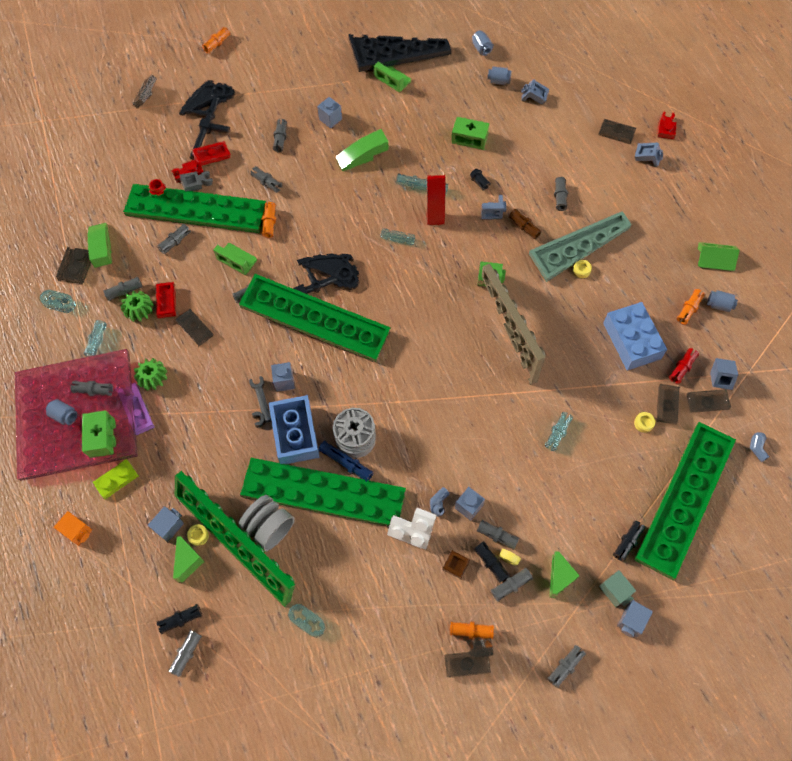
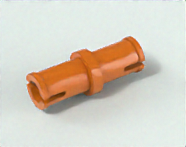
(216, 40)
(269, 219)
(690, 306)
(471, 630)

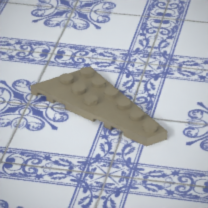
(521, 338)

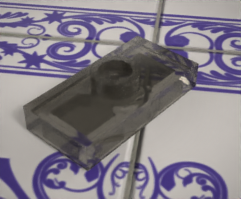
(145, 91)
(617, 131)
(194, 327)
(708, 400)
(668, 404)
(479, 647)
(464, 665)

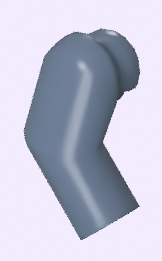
(757, 445)
(436, 503)

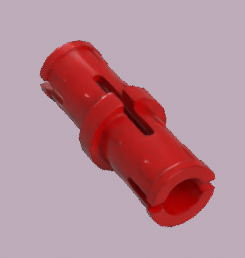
(684, 366)

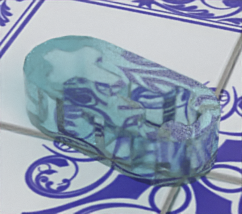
(56, 303)
(310, 616)

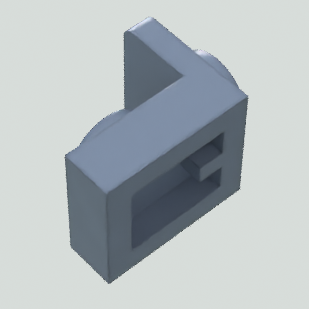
(535, 91)
(649, 152)
(493, 210)

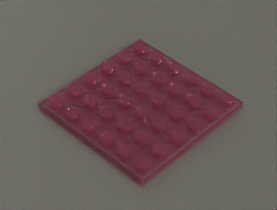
(53, 448)

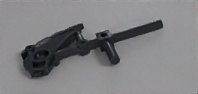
(207, 95)
(333, 266)

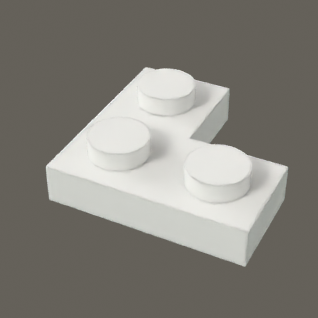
(414, 532)

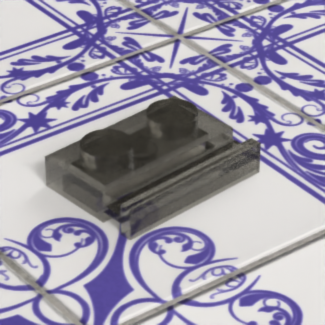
(74, 266)

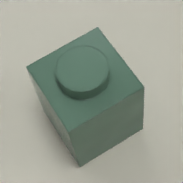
(618, 589)

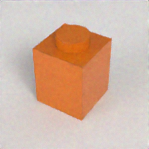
(73, 528)

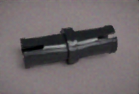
(629, 541)
(491, 561)
(179, 619)

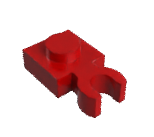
(667, 127)
(188, 167)

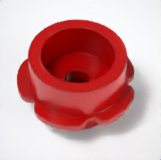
(156, 187)

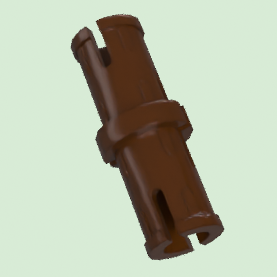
(525, 224)

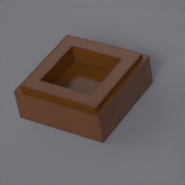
(456, 564)

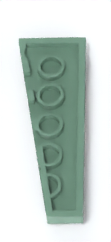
(565, 251)

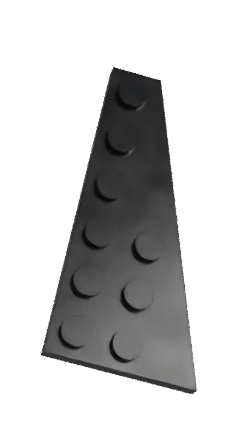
(395, 50)

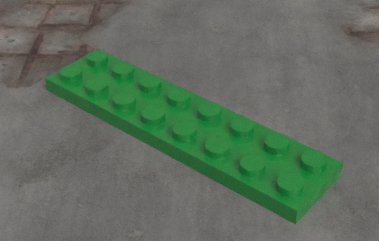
(196, 208)
(315, 317)
(323, 492)
(685, 501)
(234, 539)

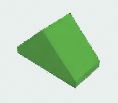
(185, 560)
(561, 574)

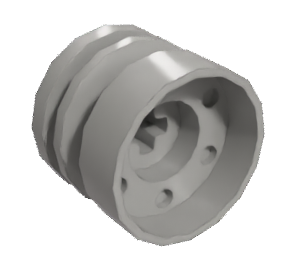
(351, 442)
(266, 522)

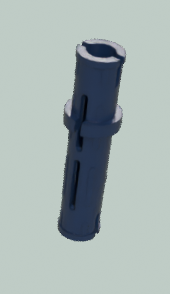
(346, 461)

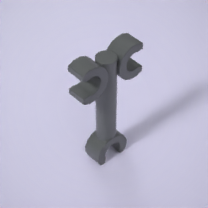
(265, 415)

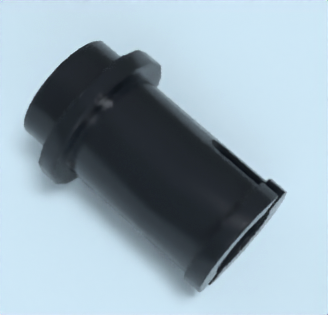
(480, 179)

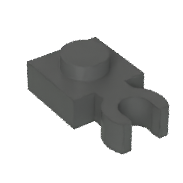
(193, 181)

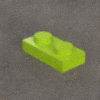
(115, 479)

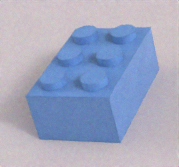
(634, 336)
(293, 430)

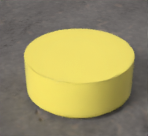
(582, 269)
(644, 422)
(197, 535)
(509, 557)

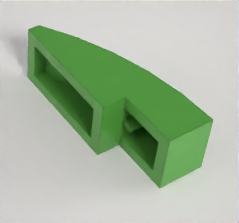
(363, 150)
(99, 245)

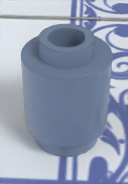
(482, 42)
(499, 75)
(722, 301)
(61, 412)

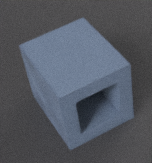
(329, 112)
(724, 374)
(283, 377)
(469, 503)
(166, 523)
(634, 619)

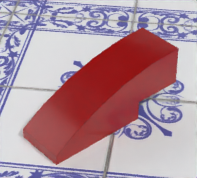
(436, 199)

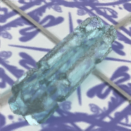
(397, 236)

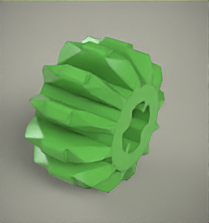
(137, 306)
(157, 371)

